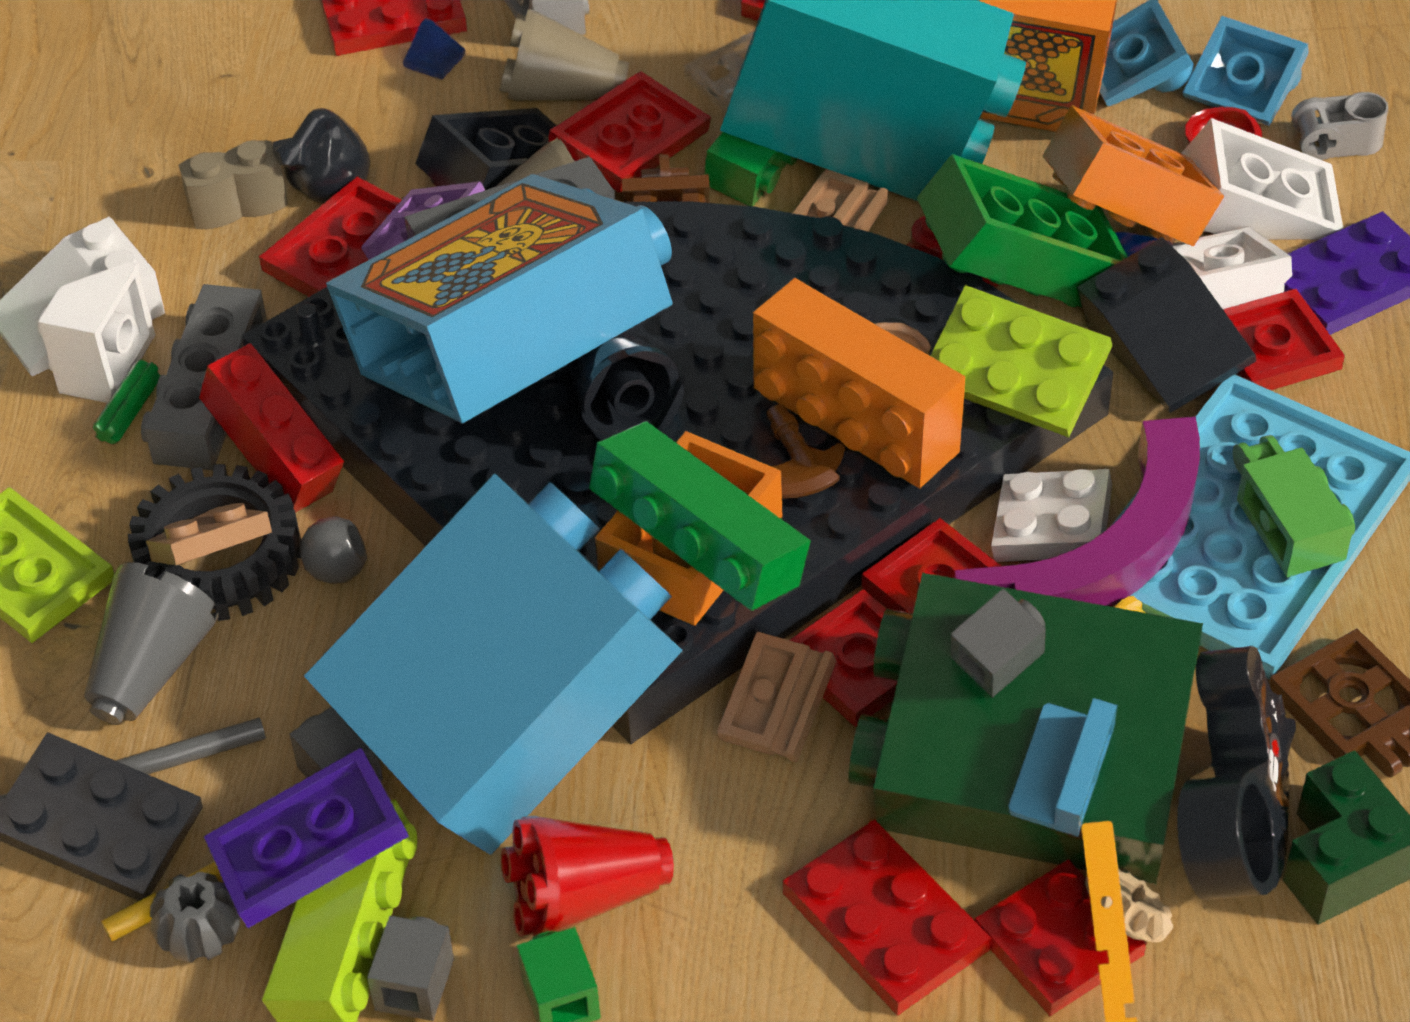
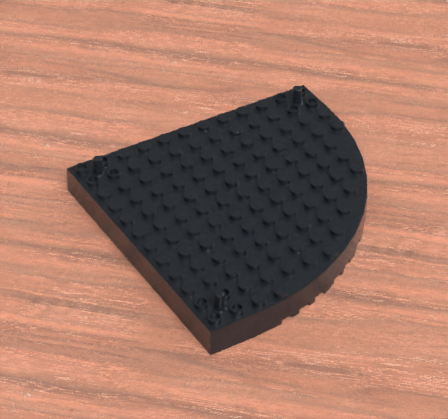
(718, 274)

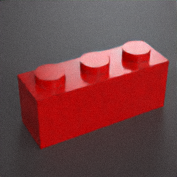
(270, 426)

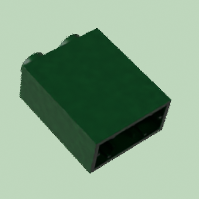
(955, 752)

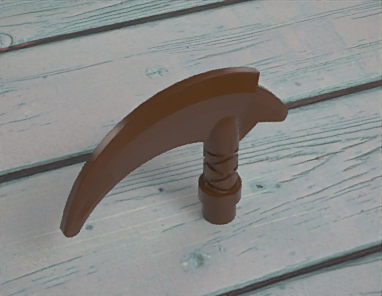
(809, 468)

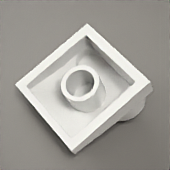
(1238, 265)

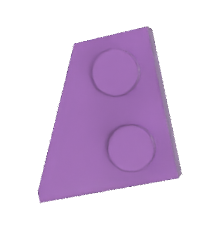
(393, 228)

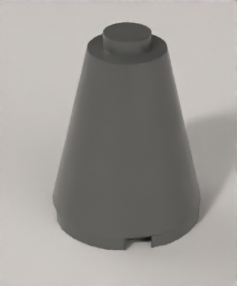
(144, 640)

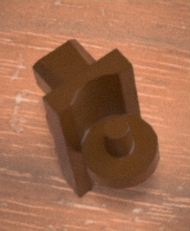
(666, 185)

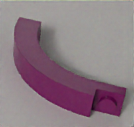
(1137, 543)

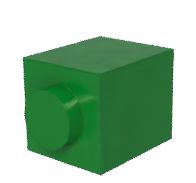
(559, 978)

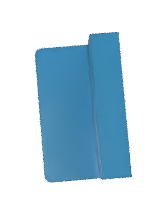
(1063, 766)

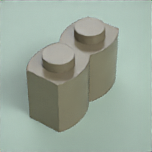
(233, 184)

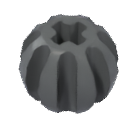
(194, 917)

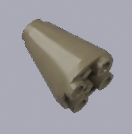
(558, 63)

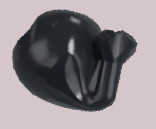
(322, 155)

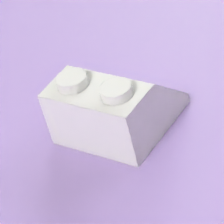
(96, 331)

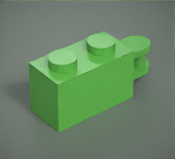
(1292, 506)

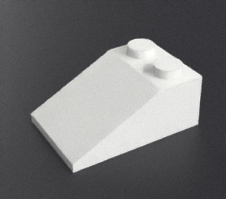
(1265, 185)
(73, 258)

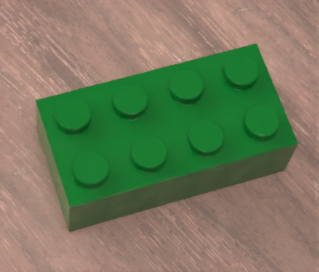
(1017, 230)

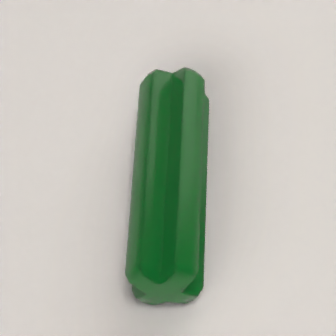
(126, 402)

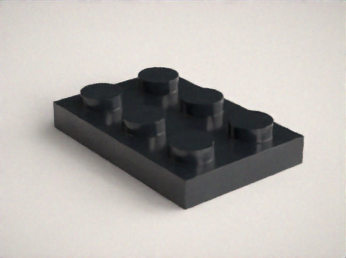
(96, 817)

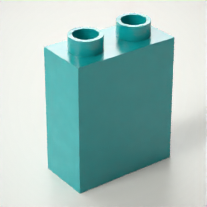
(876, 85)

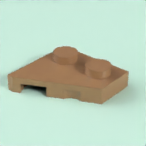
(208, 533)

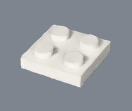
(1050, 513)

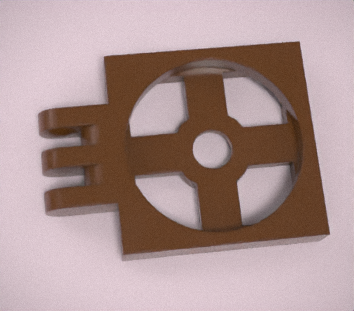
(1387, 736)

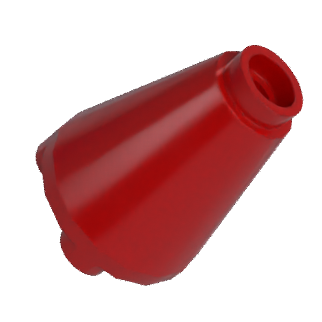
(579, 871)

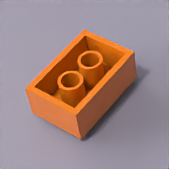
(1131, 177)
(690, 589)

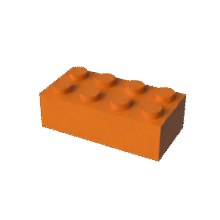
(858, 382)

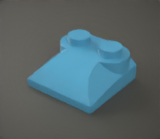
(1144, 55)
(1247, 69)

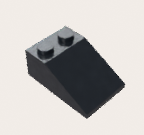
(481, 145)
(1164, 324)

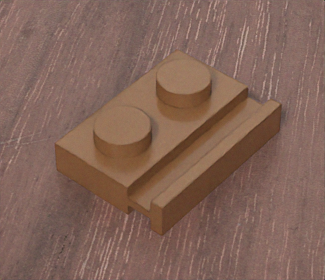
(844, 199)
(776, 696)

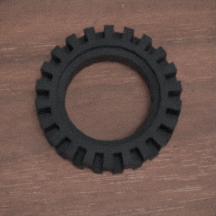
(241, 582)

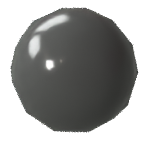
(333, 550)

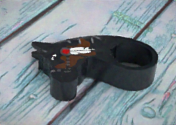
(1237, 809)

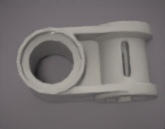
(1345, 125)

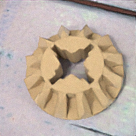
(1143, 912)

